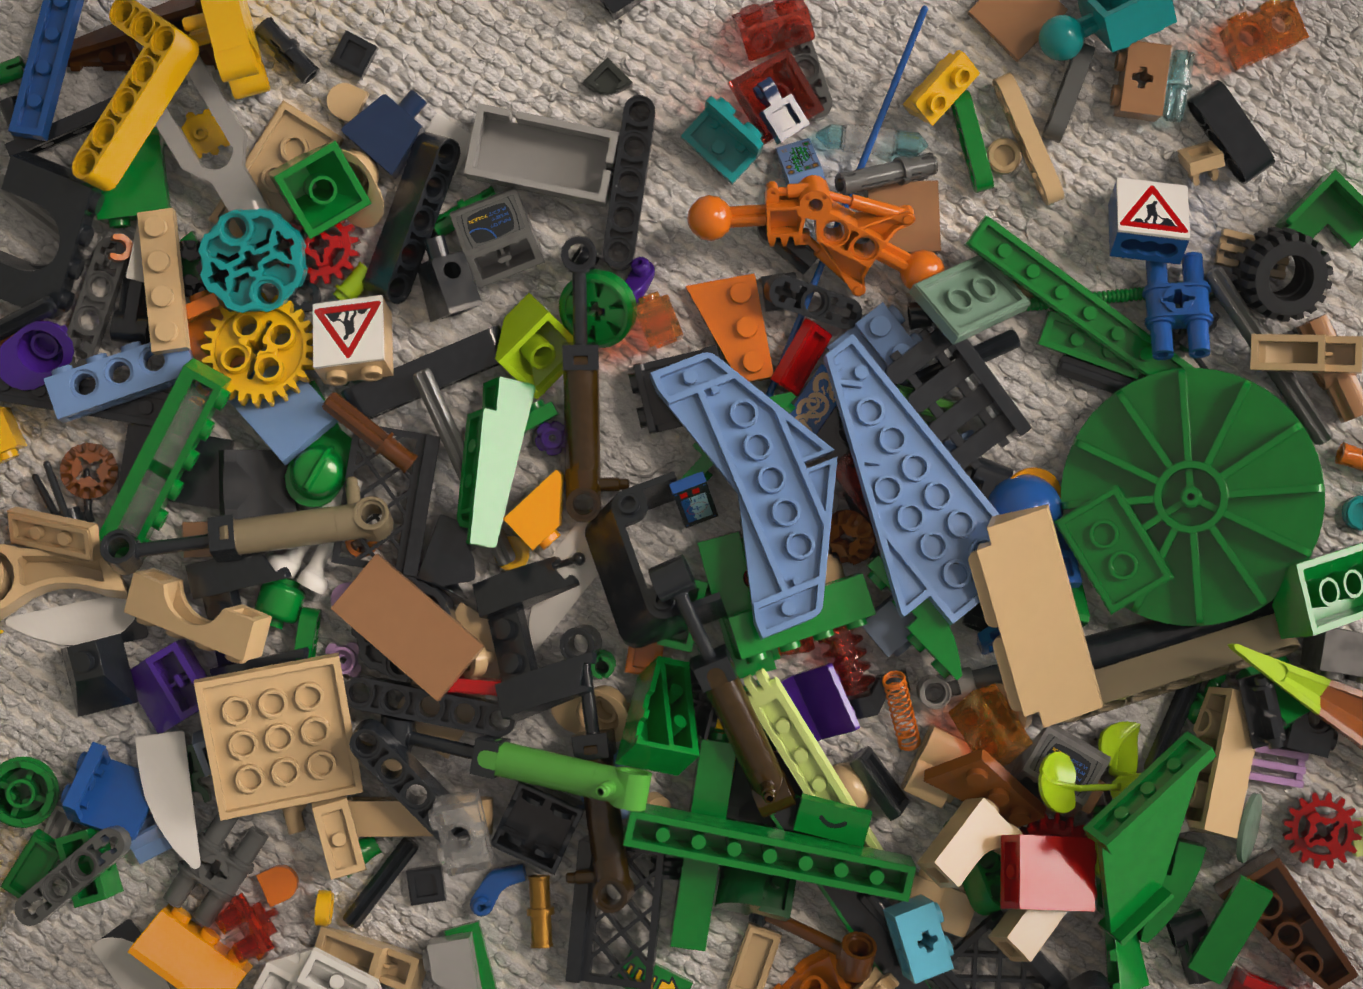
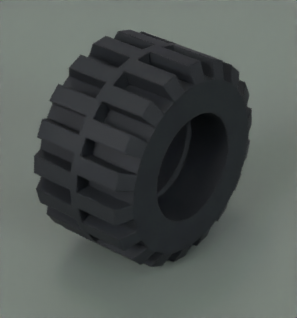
(1304, 288)

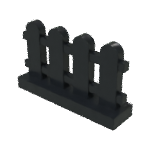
(953, 374)

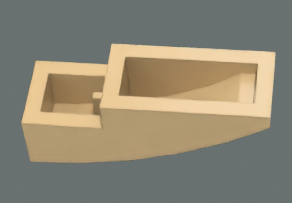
(1306, 353)
(384, 961)

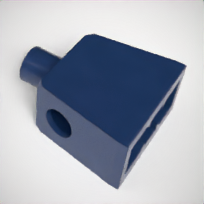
(387, 130)

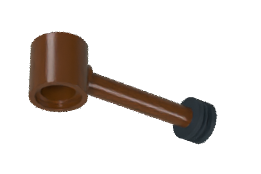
(853, 955)

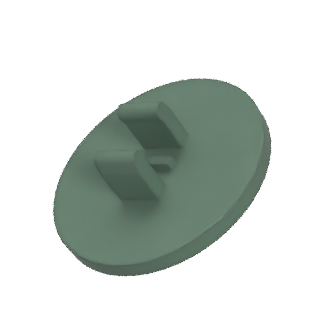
(1249, 827)

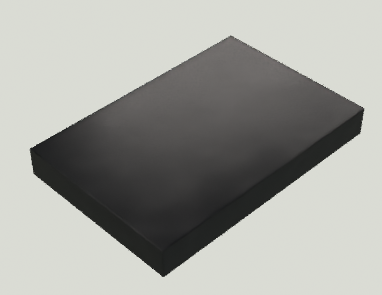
(201, 482)

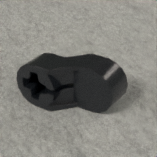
(870, 703)

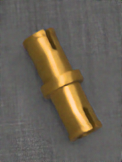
(540, 911)

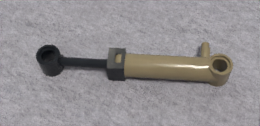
(233, 537)

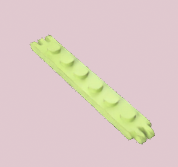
(797, 743)

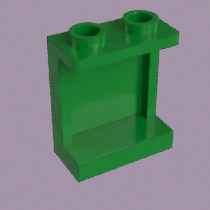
(141, 187)

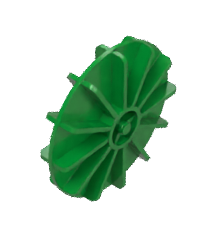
(1216, 483)

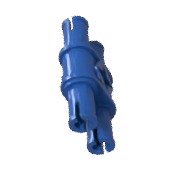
(1193, 311)

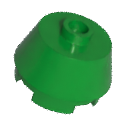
(26, 792)

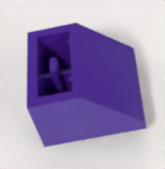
(167, 685)

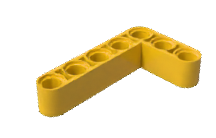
(139, 98)

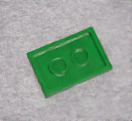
(1114, 549)

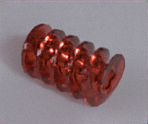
(847, 660)

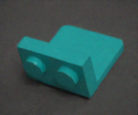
(724, 139)

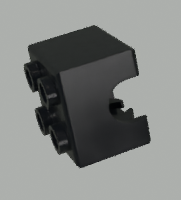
(538, 825)

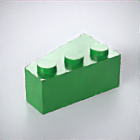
(661, 720)

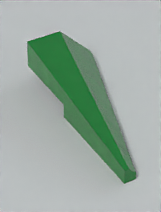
(1123, 962)

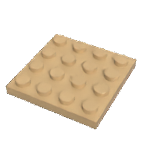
(278, 736)

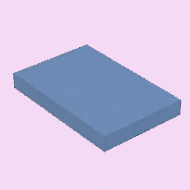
(287, 425)

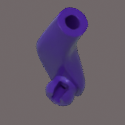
(640, 277)

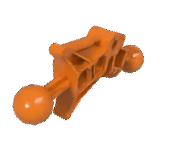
(837, 247)

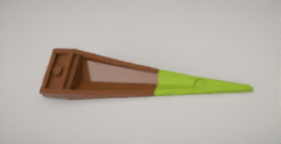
(1330, 700)

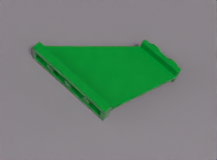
(1140, 835)

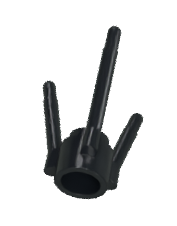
(73, 512)

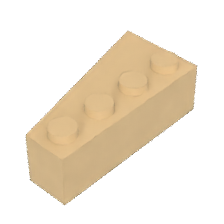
(1223, 783)

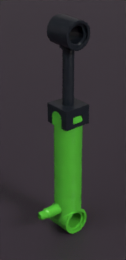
(497, 757)

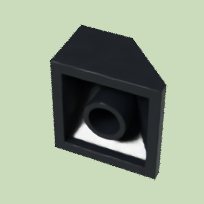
(99, 675)

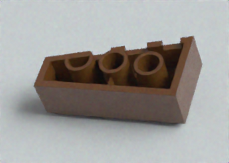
(1293, 923)

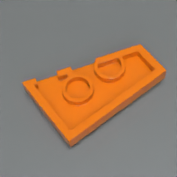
(736, 322)

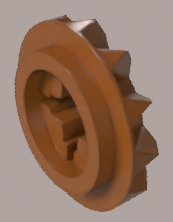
(87, 487)
(852, 525)

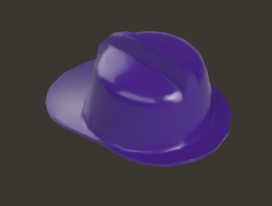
(34, 353)

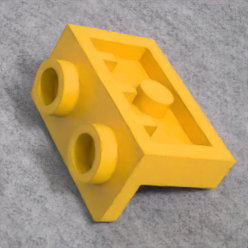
(941, 87)

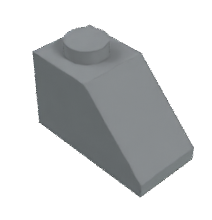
(452, 961)

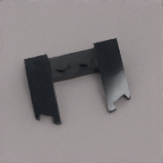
(219, 590)
(524, 686)

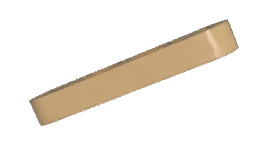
(1028, 139)

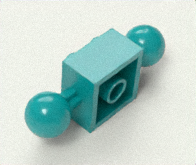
(1112, 21)

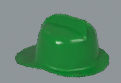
(319, 470)

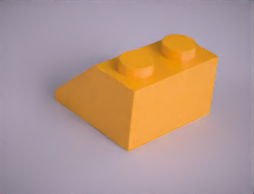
(540, 513)

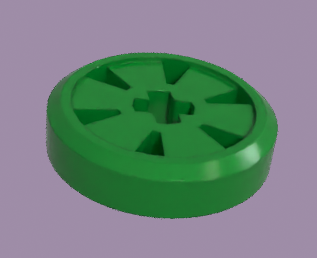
(612, 295)

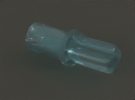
(1178, 85)

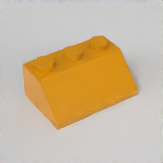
(187, 953)

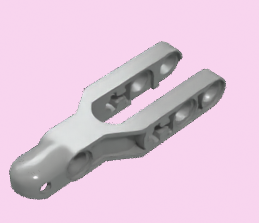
(233, 180)

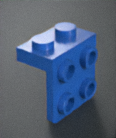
(105, 793)

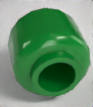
(281, 600)

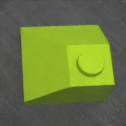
(532, 345)

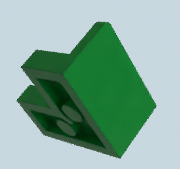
(1330, 204)

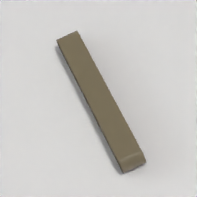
(1187, 663)

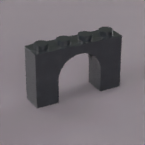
(73, 209)

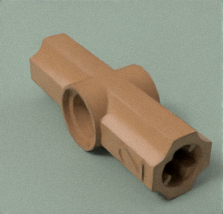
(1341, 388)

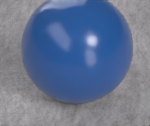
(1024, 493)

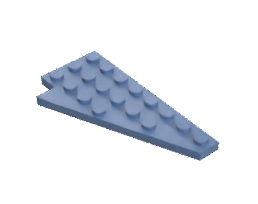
(914, 490)

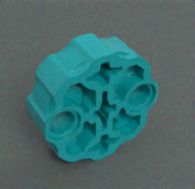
(249, 293)

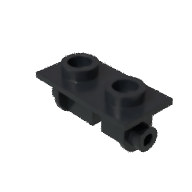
(1262, 711)

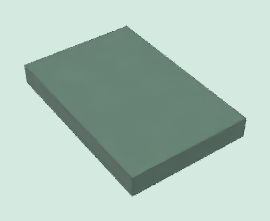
(969, 298)

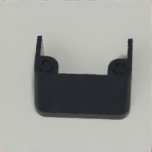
(635, 608)

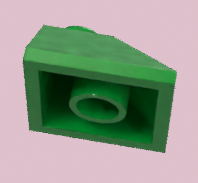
(320, 188)

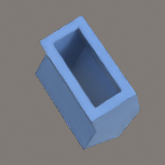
(149, 841)

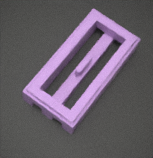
(1298, 769)

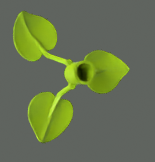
(1058, 772)

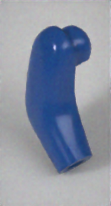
(493, 884)

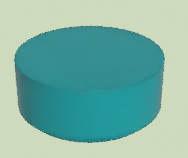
(1353, 512)

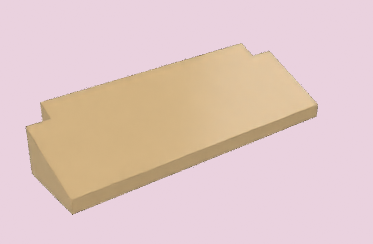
(1032, 603)

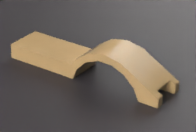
(338, 837)

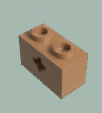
(1152, 64)

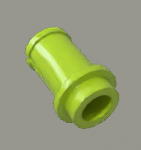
(353, 284)

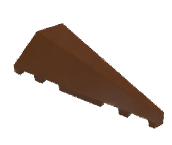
(118, 51)

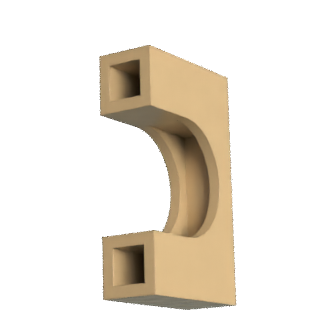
(956, 851)

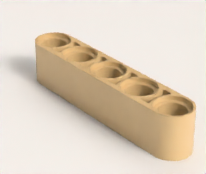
(391, 819)

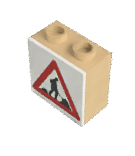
(352, 340)

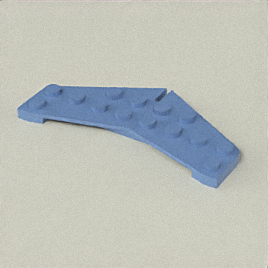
(779, 499)

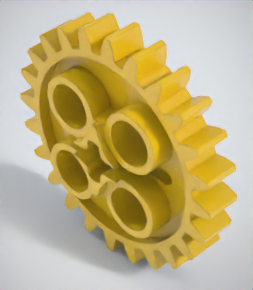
(291, 357)

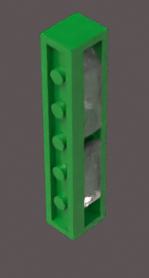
(168, 452)

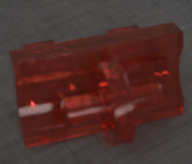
(254, 924)

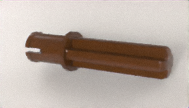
(369, 432)

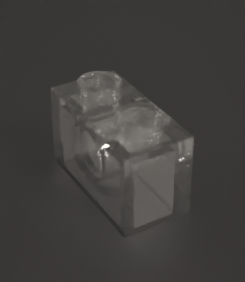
(465, 811)

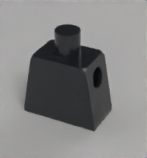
(446, 281)

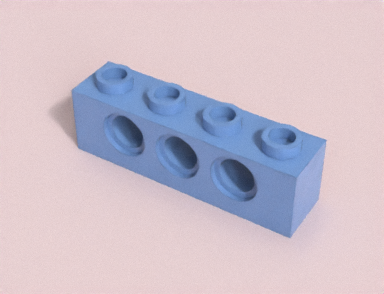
(65, 380)

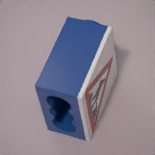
(1148, 221)

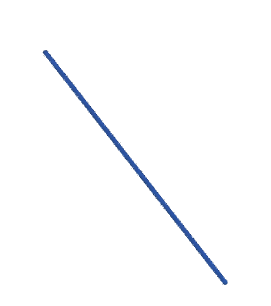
(870, 143)

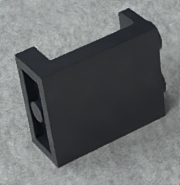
(654, 411)

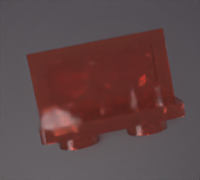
(773, 27)

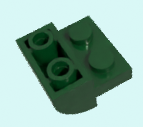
(755, 893)

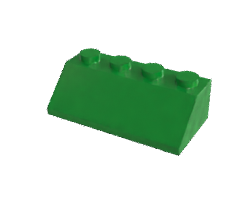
(1321, 593)

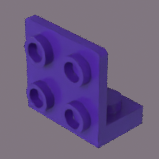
(821, 701)

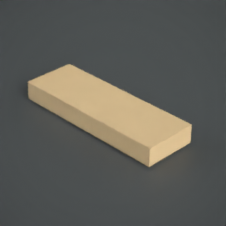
(54, 533)

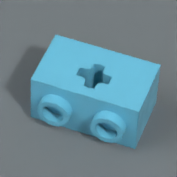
(906, 924)

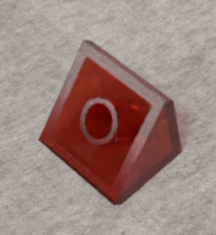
(787, 78)

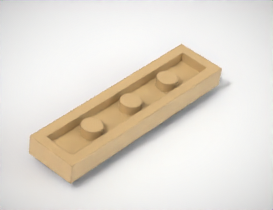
(163, 281)

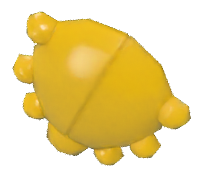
(204, 133)

